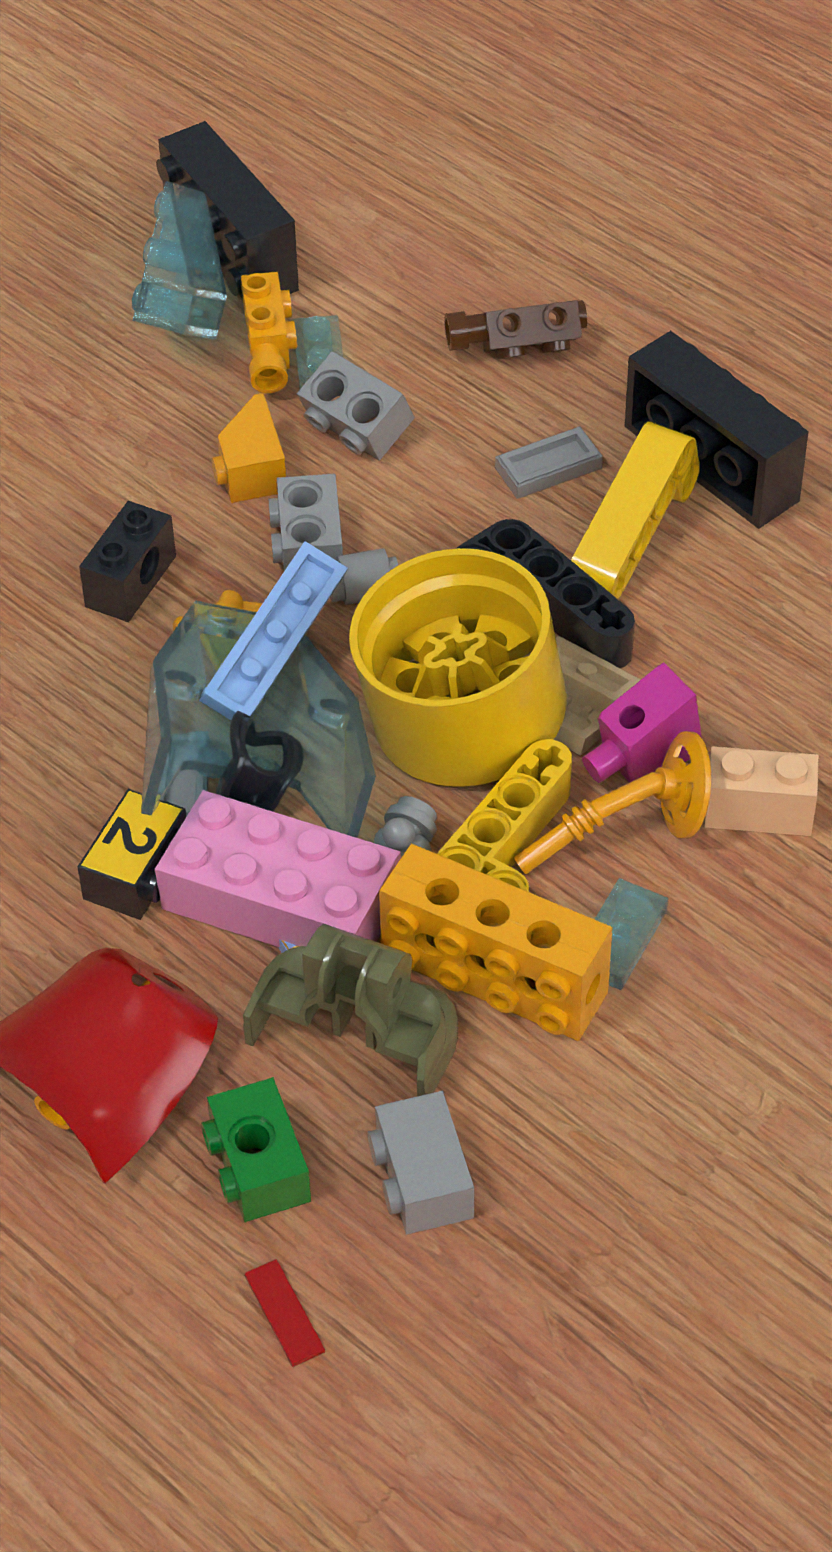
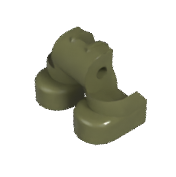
(352, 972)

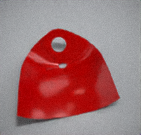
(109, 1051)

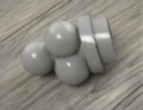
(407, 823)

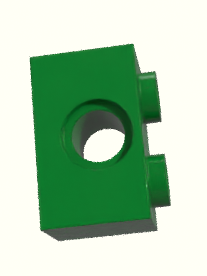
(263, 1180)

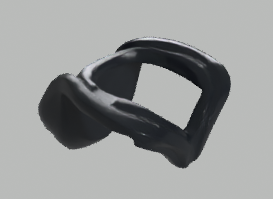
(247, 781)

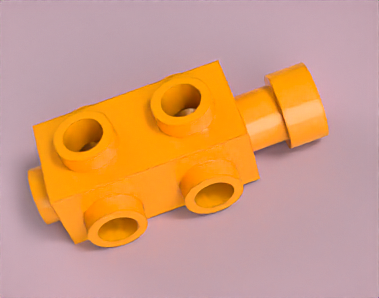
(268, 331)

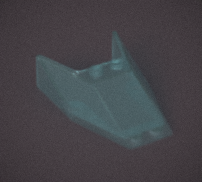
(303, 701)

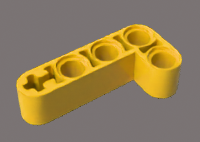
(655, 471)
(514, 813)

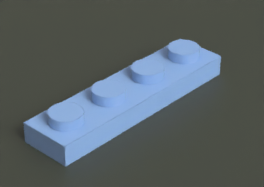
(274, 633)

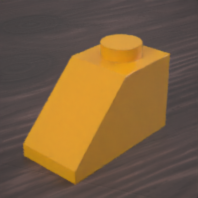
(249, 453)

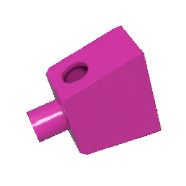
(642, 726)

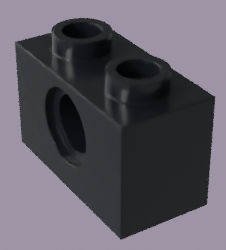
(127, 561)

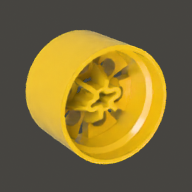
(469, 627)

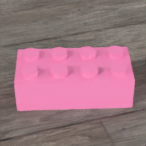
(271, 874)

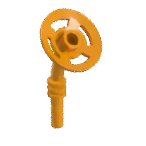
(671, 784)

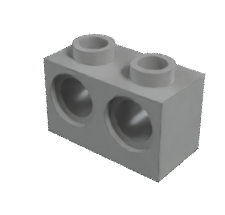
(359, 400)
(305, 512)

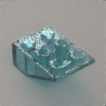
(182, 271)

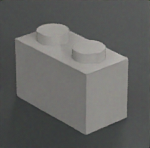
(423, 1163)

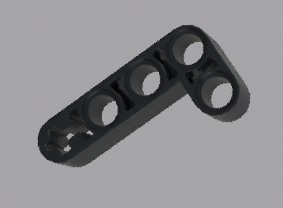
(577, 603)

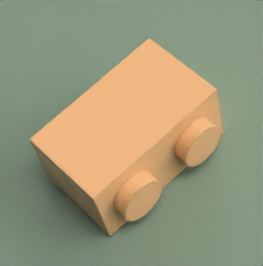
(762, 791)

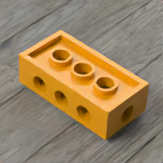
(500, 927)

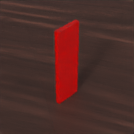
(284, 1313)

